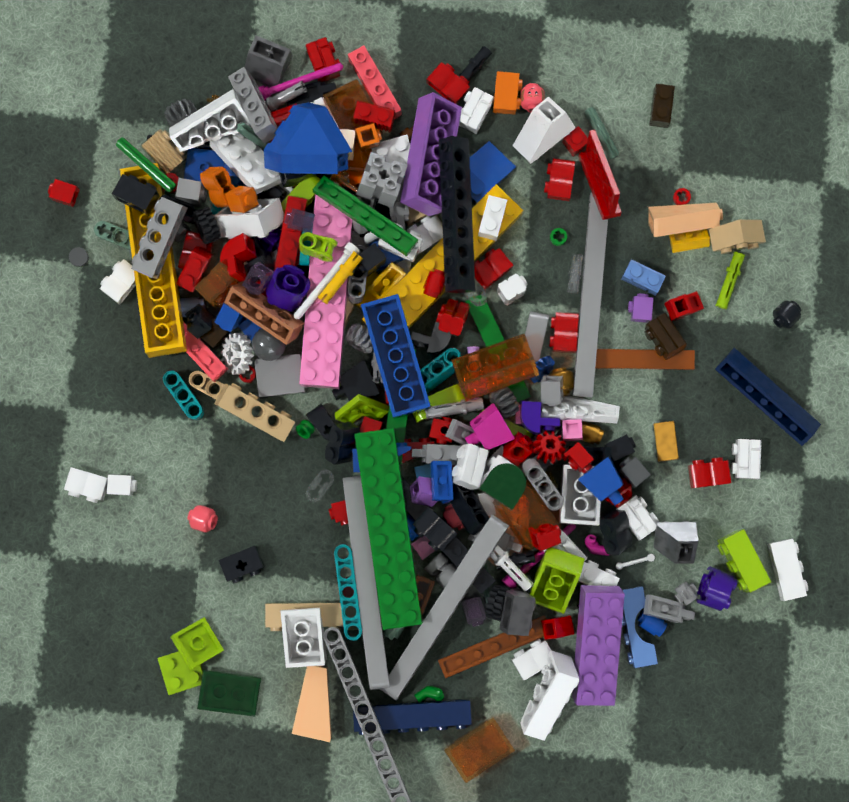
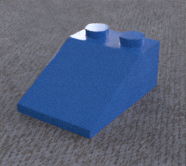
(487, 169)

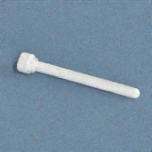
(349, 248)

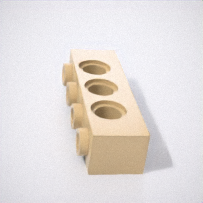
(227, 399)

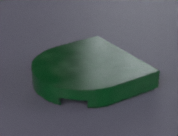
(505, 484)

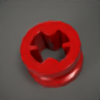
(680, 191)
(253, 376)

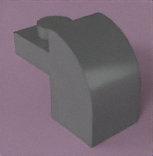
(436, 343)

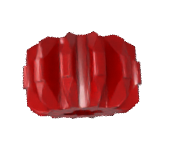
(549, 440)

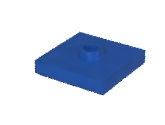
(200, 160)

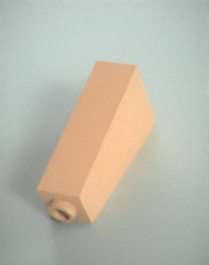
(683, 218)
(313, 710)

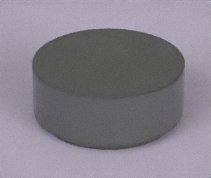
(78, 257)

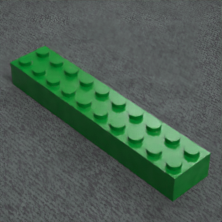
(388, 528)

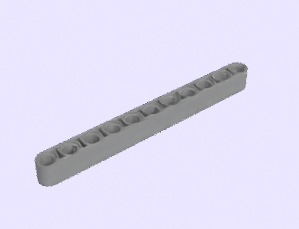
(590, 302)
(366, 584)
(445, 606)
(370, 716)

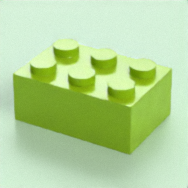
(743, 561)
(556, 579)

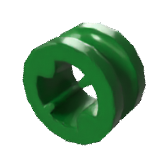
(562, 232)
(305, 429)

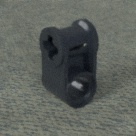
(321, 420)

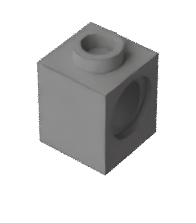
(551, 390)

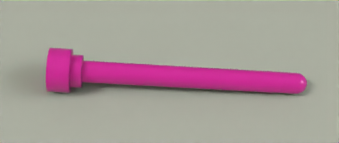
(268, 91)
(509, 582)

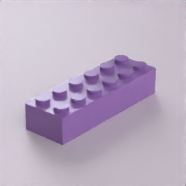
(434, 120)
(598, 644)

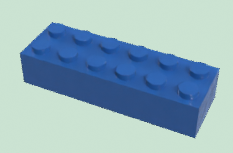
(395, 356)

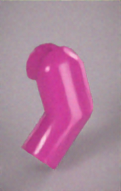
(593, 545)

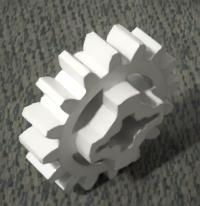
(237, 353)

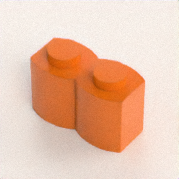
(217, 183)

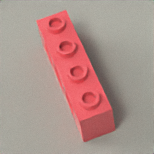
(373, 80)

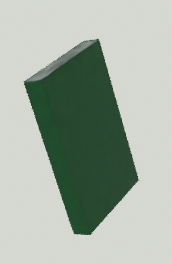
(229, 693)

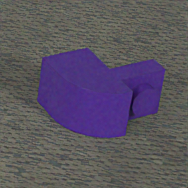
(531, 418)

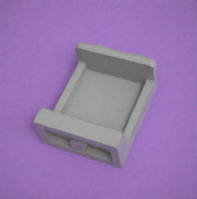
(279, 376)

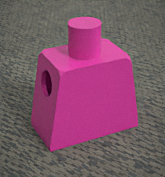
(489, 429)

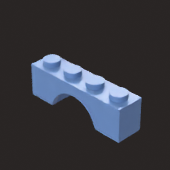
(641, 652)

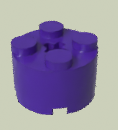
(287, 287)
(716, 589)

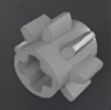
(686, 593)

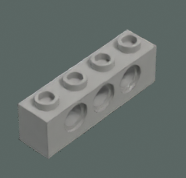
(253, 104)
(168, 232)

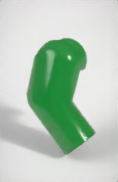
(431, 692)

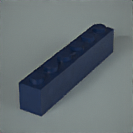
(768, 396)
(418, 716)

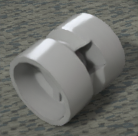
(441, 569)

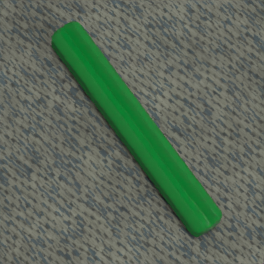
(145, 164)

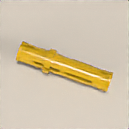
(340, 277)

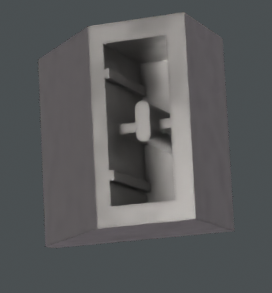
(267, 61)
(677, 541)
(517, 612)

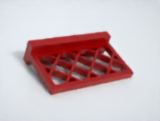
(600, 178)

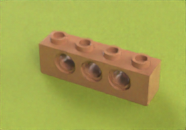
(269, 317)

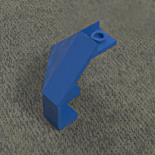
(307, 143)

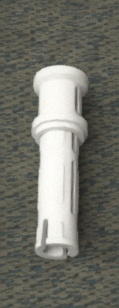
(501, 558)

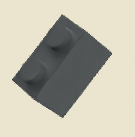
(633, 471)

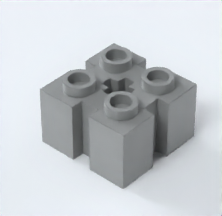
(381, 179)

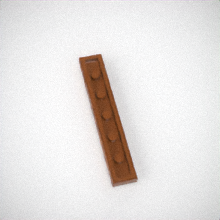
(643, 359)
(488, 649)

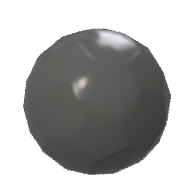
(267, 346)

